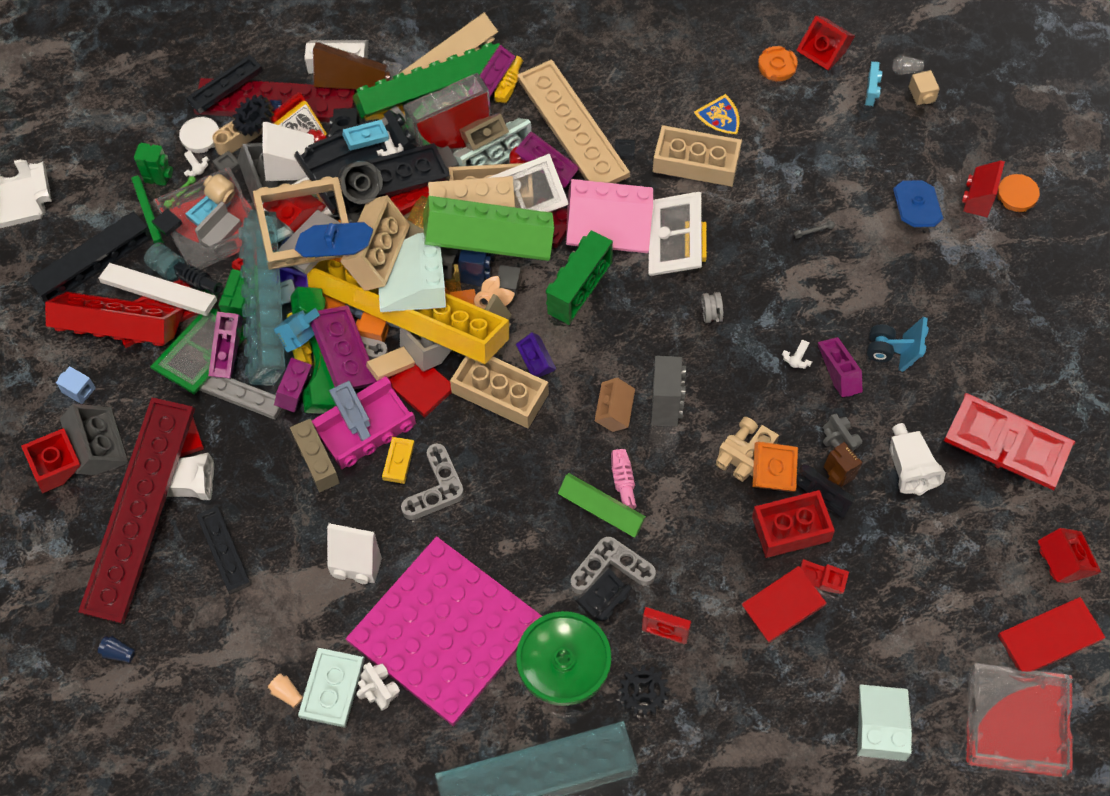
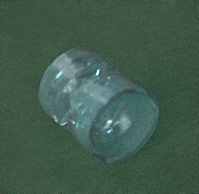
(162, 260)

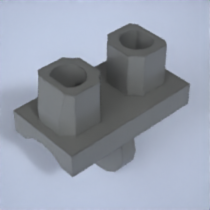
(837, 433)

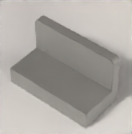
(217, 226)

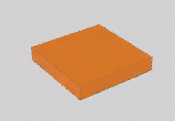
(775, 466)

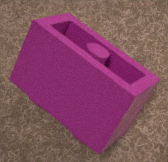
(292, 384)

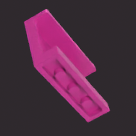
(387, 420)

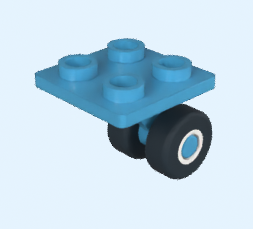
(909, 347)

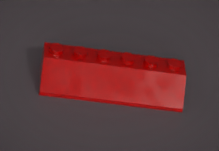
(113, 318)

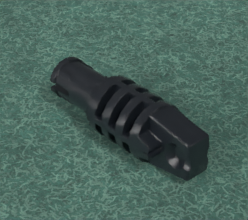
(197, 278)

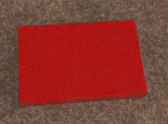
(421, 388)
(784, 604)

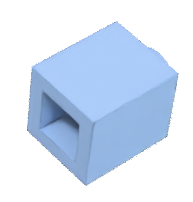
(75, 385)

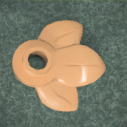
(490, 287)

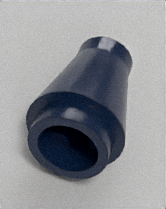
(114, 649)

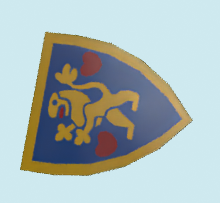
(720, 115)

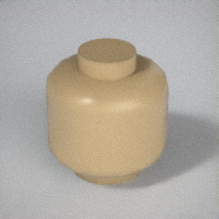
(219, 189)

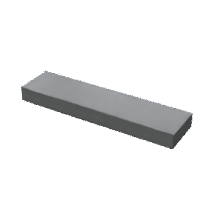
(242, 395)

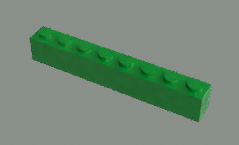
(420, 81)

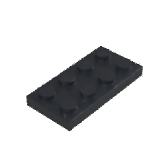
(410, 169)

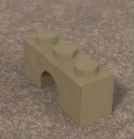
(314, 455)

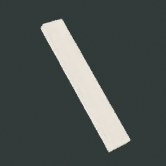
(158, 289)

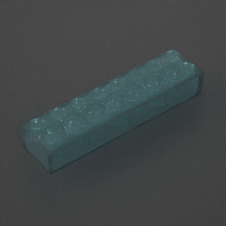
(262, 303)
(547, 768)

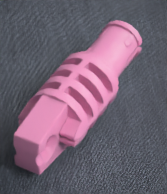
(623, 477)

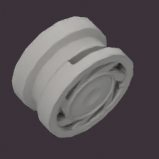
(712, 307)

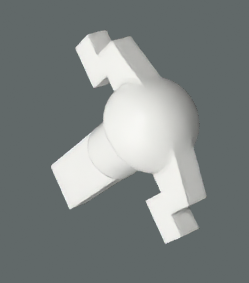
(391, 149)
(197, 168)
(795, 361)

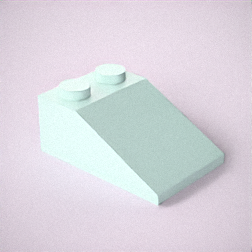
(884, 723)

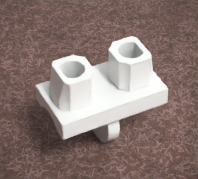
(374, 688)

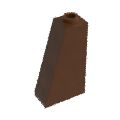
(344, 69)

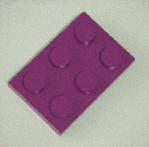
(534, 147)

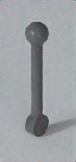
(830, 225)

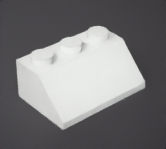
(357, 47)

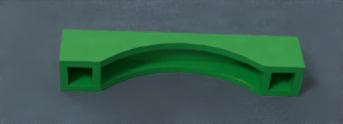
(316, 395)

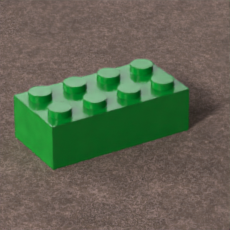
(579, 277)

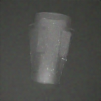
(907, 65)

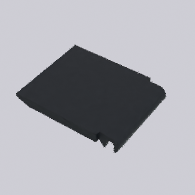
(328, 157)

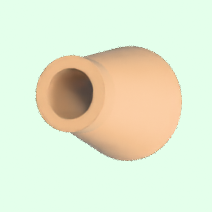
(285, 690)

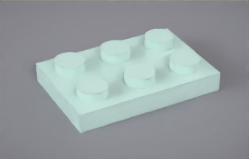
(331, 687)

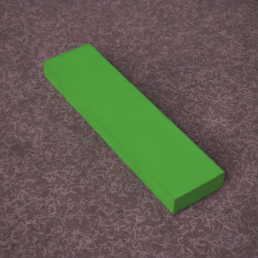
(601, 505)

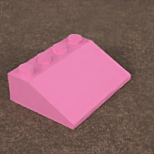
(612, 211)

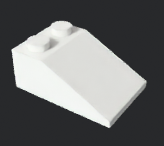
(353, 554)

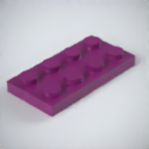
(342, 347)

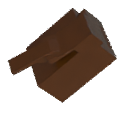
(842, 465)

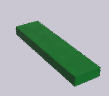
(147, 210)

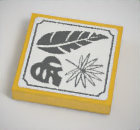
(301, 119)

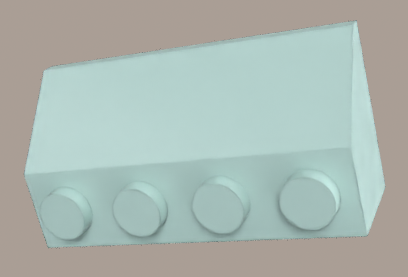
(496, 150)

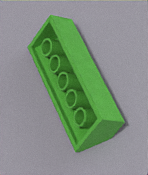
(488, 228)

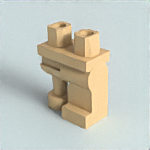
(741, 453)

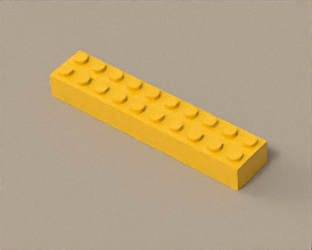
(456, 327)

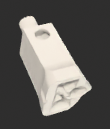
(914, 462)
(193, 477)

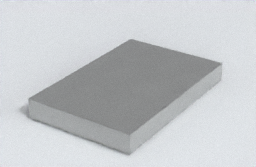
(316, 218)

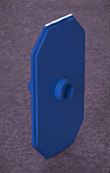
(918, 203)
(334, 239)

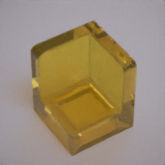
(454, 283)

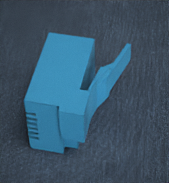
(296, 329)

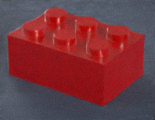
(793, 523)

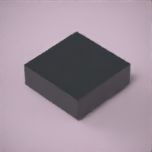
(625, 148)
(167, 222)

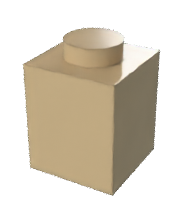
(924, 87)

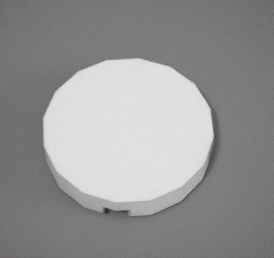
(197, 134)

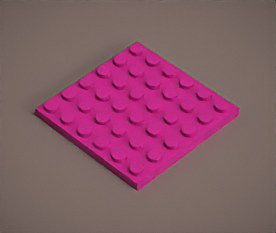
(443, 630)

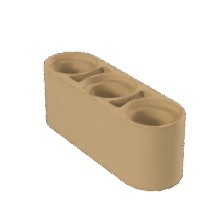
(230, 139)

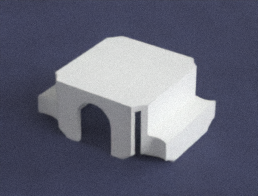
(24, 195)

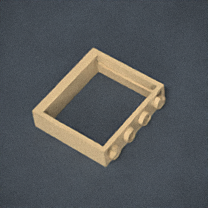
(284, 191)

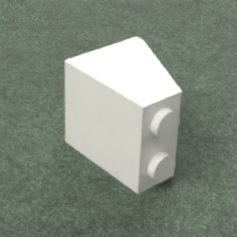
(279, 150)

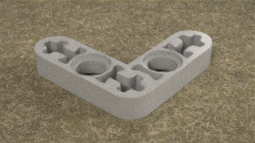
(444, 486)
(613, 558)

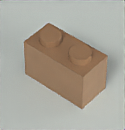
(614, 404)

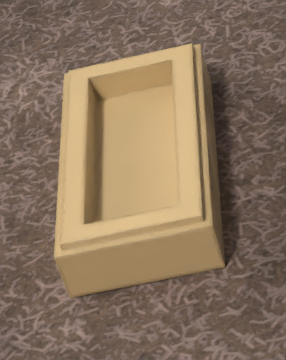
(390, 363)

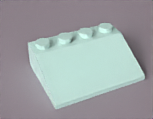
(415, 278)

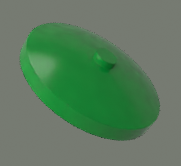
(563, 658)

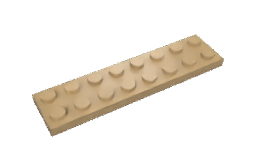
(572, 124)

